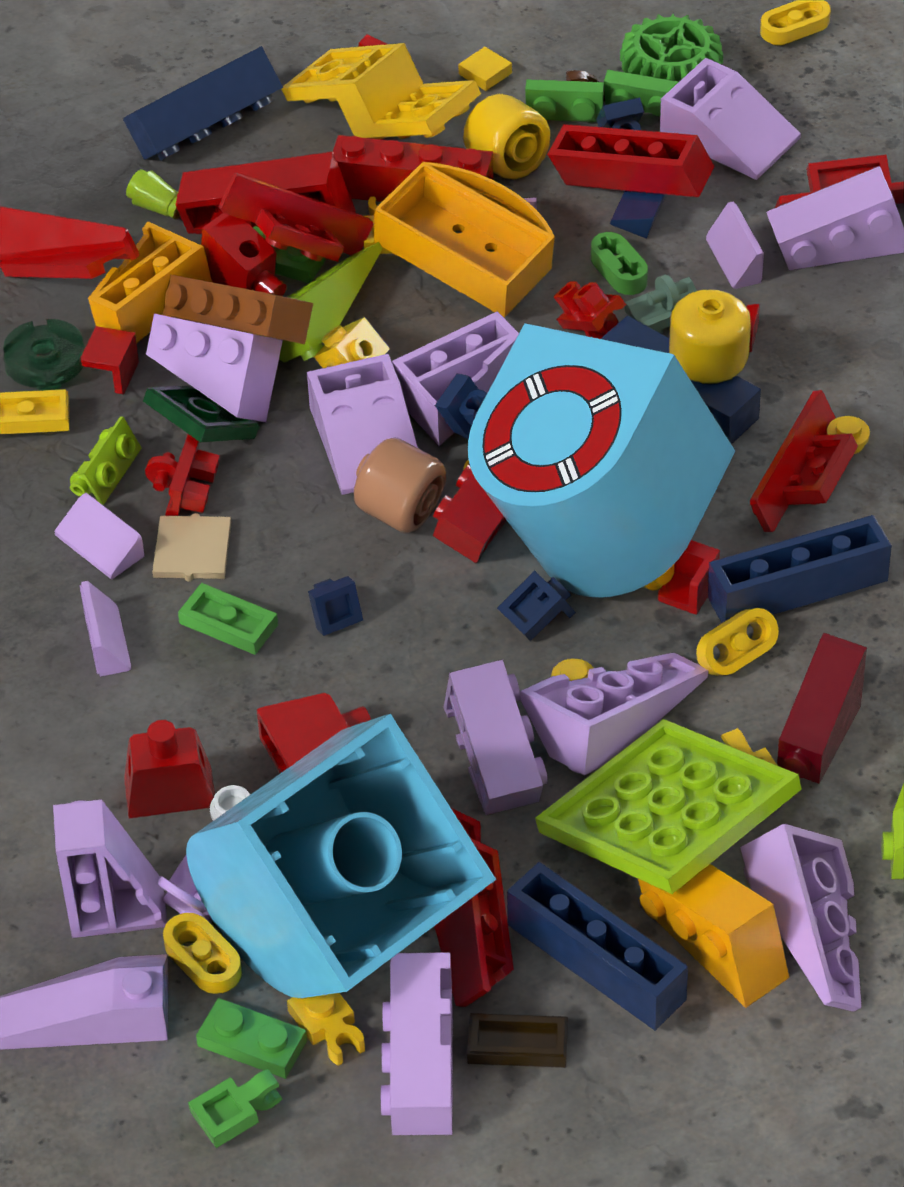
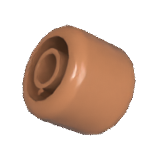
(399, 484)

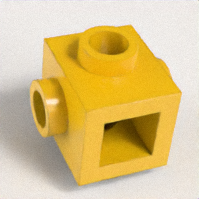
(350, 344)

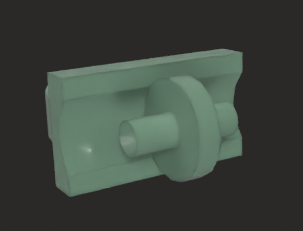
(656, 306)

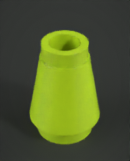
(152, 193)

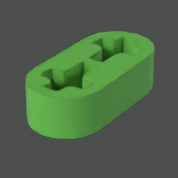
(612, 267)

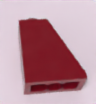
(823, 708)

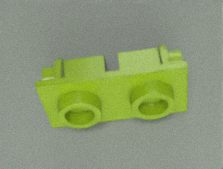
(107, 463)

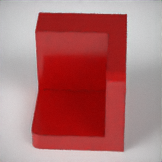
(114, 352)
(689, 582)

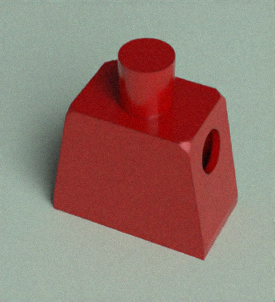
(240, 256)
(301, 725)
(167, 771)

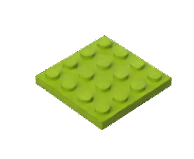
(668, 805)

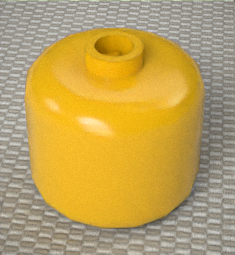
(510, 130)
(710, 335)

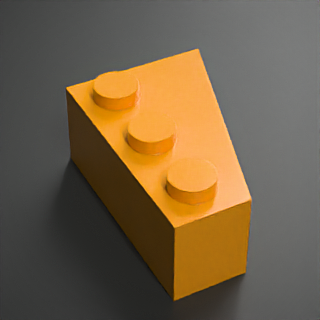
(137, 289)
(724, 929)

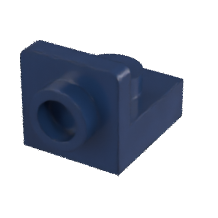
(535, 604)

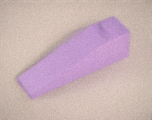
(600, 715)
(810, 888)
(94, 1005)

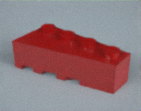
(307, 175)

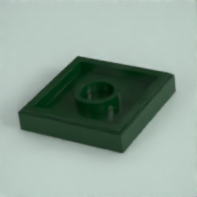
(199, 414)

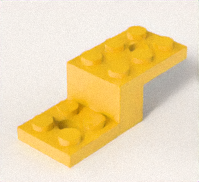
(381, 92)

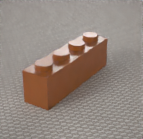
(238, 309)

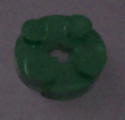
(43, 371)

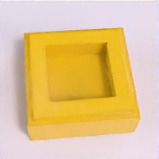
(485, 68)

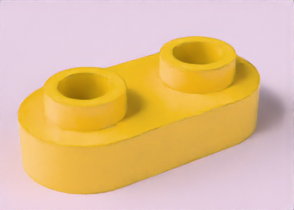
(794, 21)
(734, 644)
(206, 955)

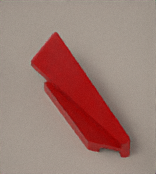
(59, 246)
(477, 931)

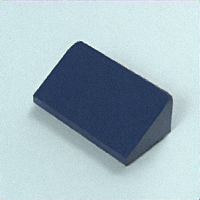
(637, 212)

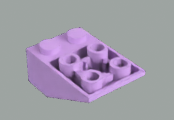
(729, 118)
(355, 411)

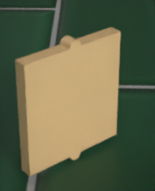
(192, 547)

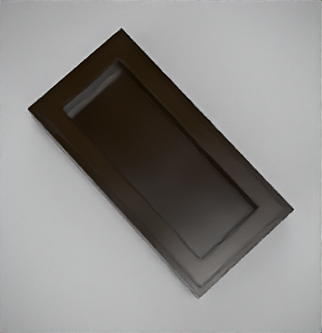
(517, 1040)

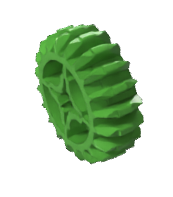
(669, 47)

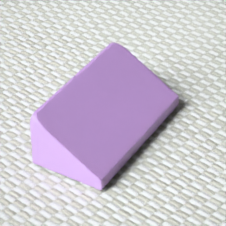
(736, 248)
(100, 537)
(104, 631)

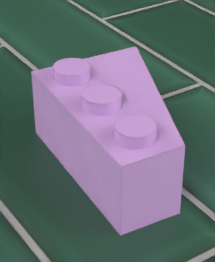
(840, 223)
(219, 362)
(428, 371)
(495, 736)
(104, 873)
(419, 1045)

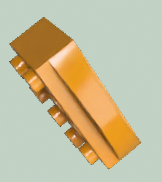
(440, 199)

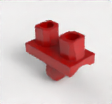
(588, 308)
(168, 473)

